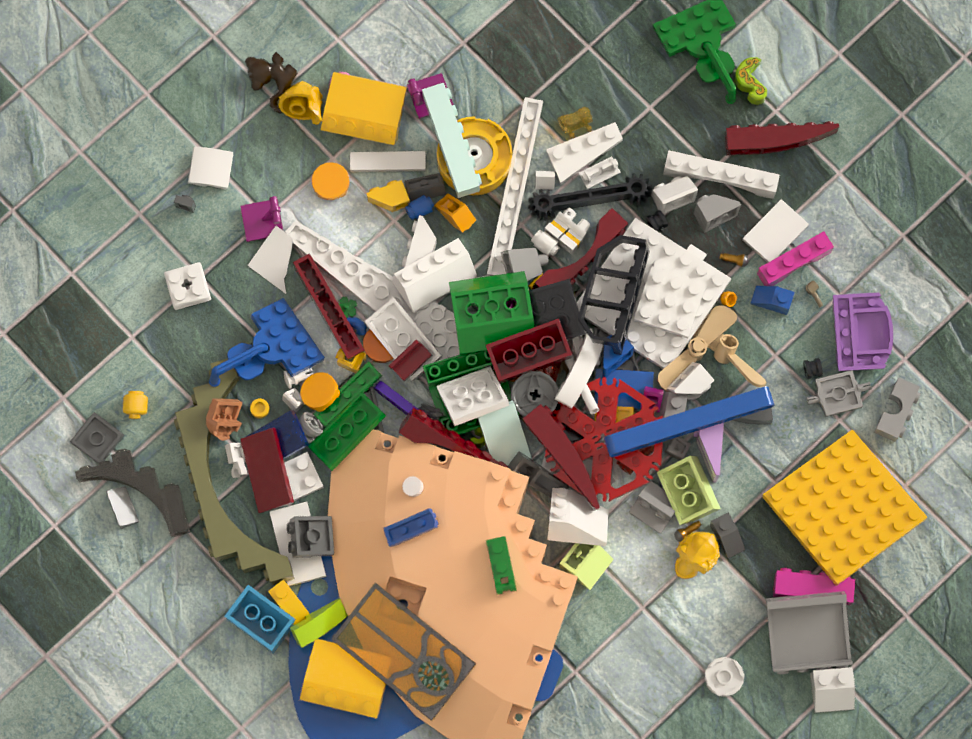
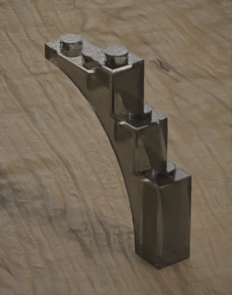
(123, 471)

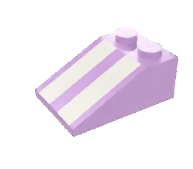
(710, 446)

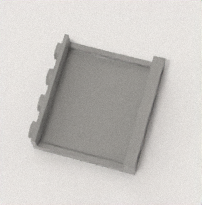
(808, 632)

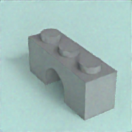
(904, 394)

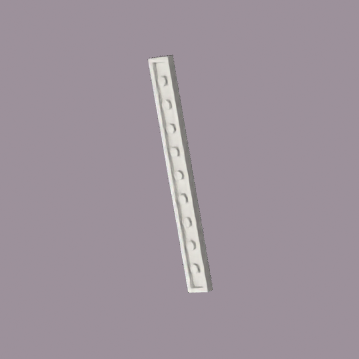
(515, 184)

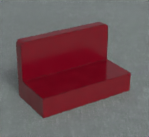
(410, 360)

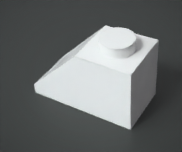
(692, 380)

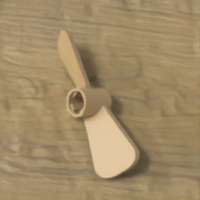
(717, 323)
(724, 352)

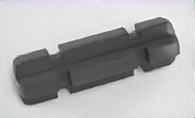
(431, 411)

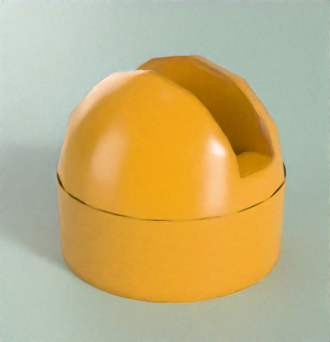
(728, 298)

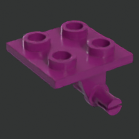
(415, 90)
(261, 218)

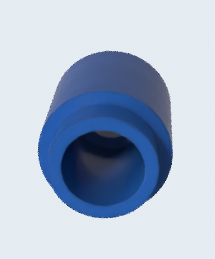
(419, 206)

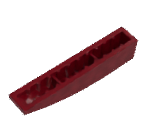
(328, 306)
(560, 448)

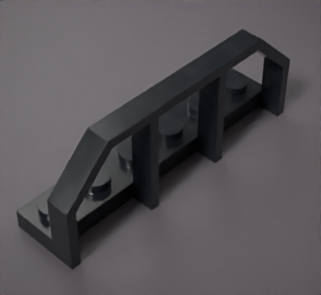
(631, 290)

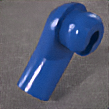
(358, 324)

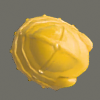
(302, 102)
(697, 553)

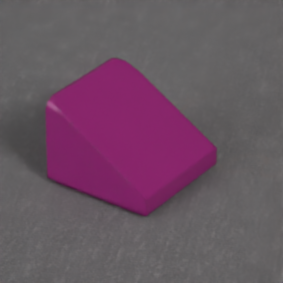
(654, 395)

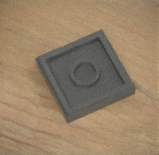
(97, 438)

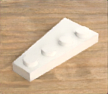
(576, 153)

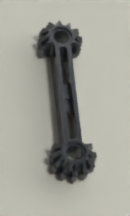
(590, 197)

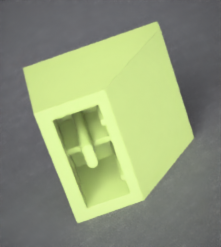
(586, 562)

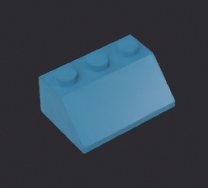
(260, 619)

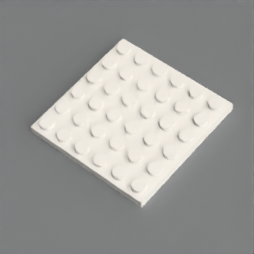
(652, 343)

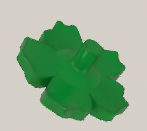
(348, 307)

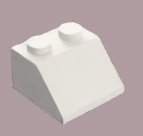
(674, 194)
(833, 689)

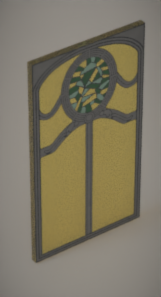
(403, 651)

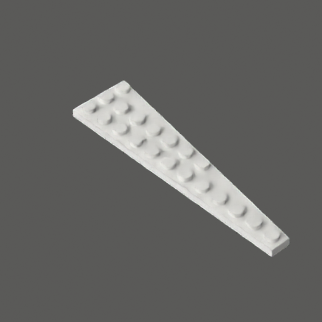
(375, 287)

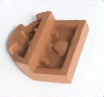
(223, 417)

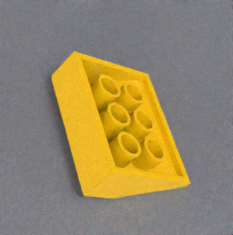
(364, 108)
(341, 681)

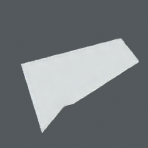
(273, 258)

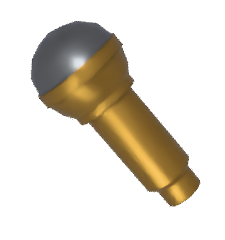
(741, 260)
(681, 533)

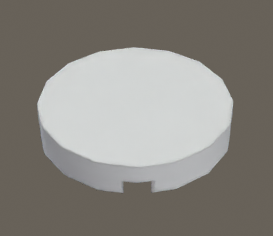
(724, 676)

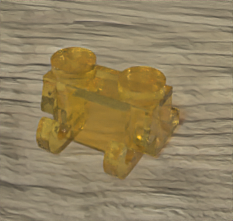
(576, 120)

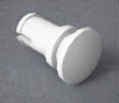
(297, 378)

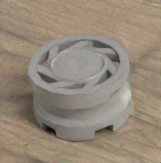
(310, 426)

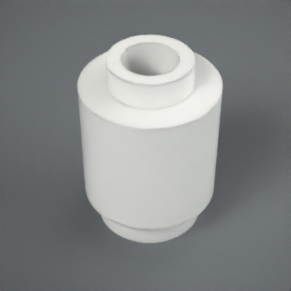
(545, 243)

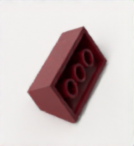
(529, 351)

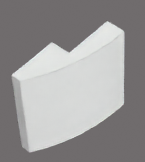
(210, 167)

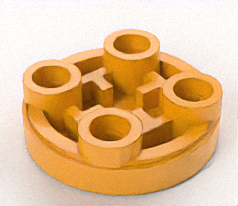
(330, 181)
(319, 391)

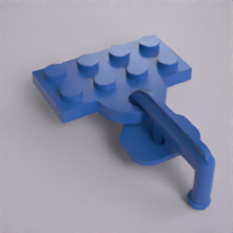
(282, 336)

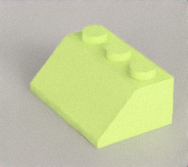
(688, 490)

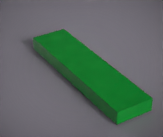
(349, 391)

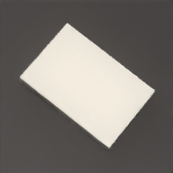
(775, 231)

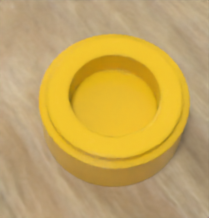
(259, 408)

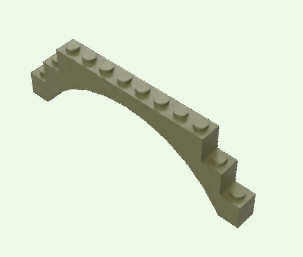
(223, 534)

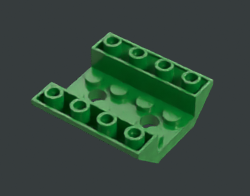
(494, 318)
(451, 369)

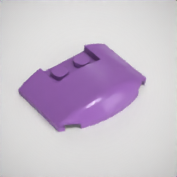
(862, 331)

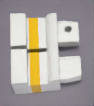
(566, 231)

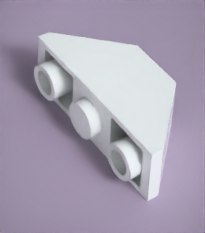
(422, 243)

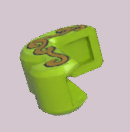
(748, 83)

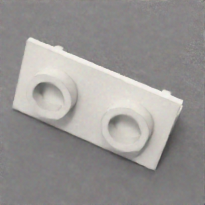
(599, 172)

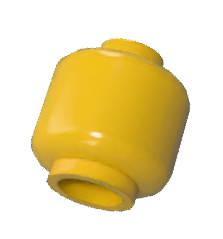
(135, 404)

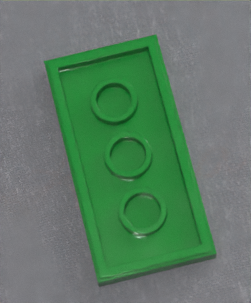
(346, 431)

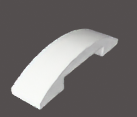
(579, 373)

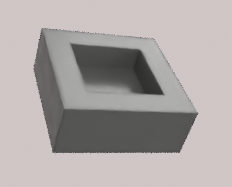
(185, 203)

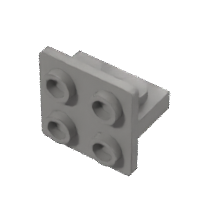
(653, 507)

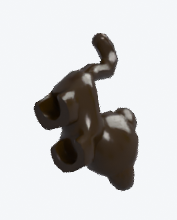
(262, 72)

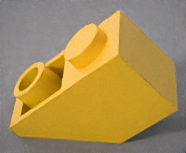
(390, 197)

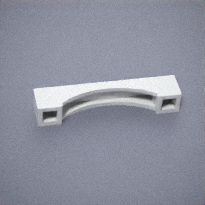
(752, 180)

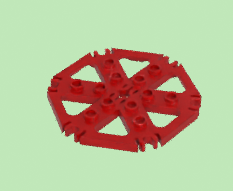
(606, 420)

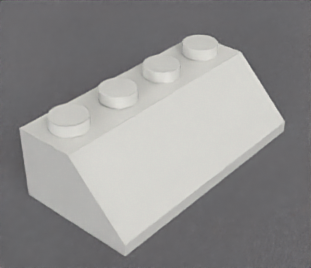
(430, 276)

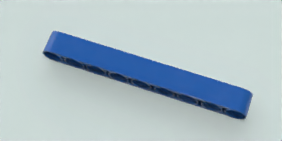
(689, 421)

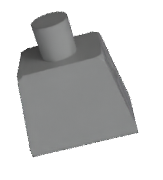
(524, 260)

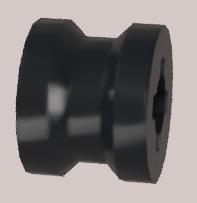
(657, 221)
(812, 368)

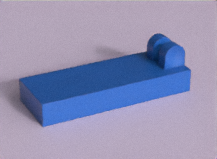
(410, 527)

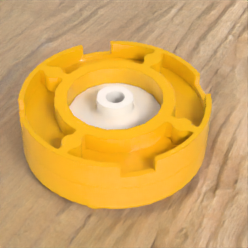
(490, 151)

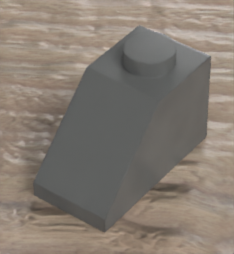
(727, 535)

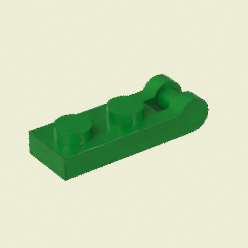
(501, 564)

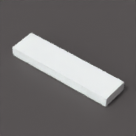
(387, 161)

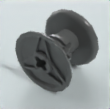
(534, 383)

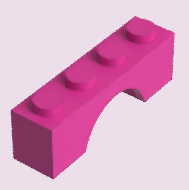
(805, 253)

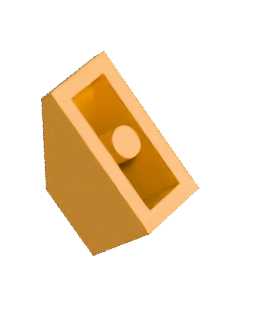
(455, 212)

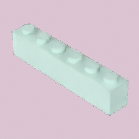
(450, 140)

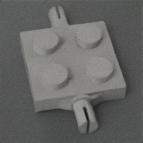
(838, 393)

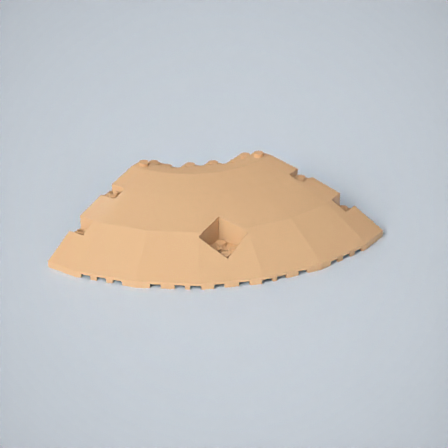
(450, 573)

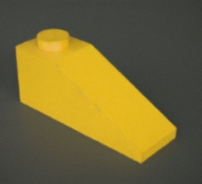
(288, 601)

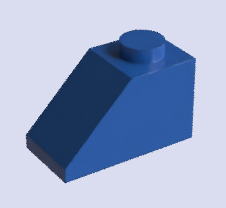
(773, 298)
(613, 361)

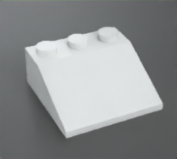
(575, 520)

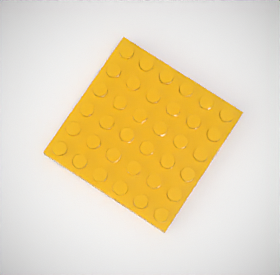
(844, 507)

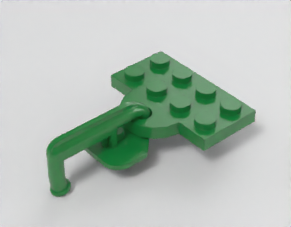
(698, 28)

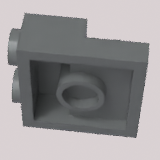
(310, 536)

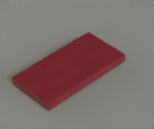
(267, 470)

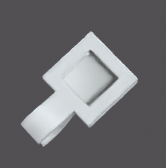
(236, 457)

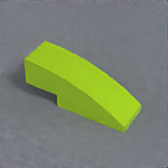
(318, 623)

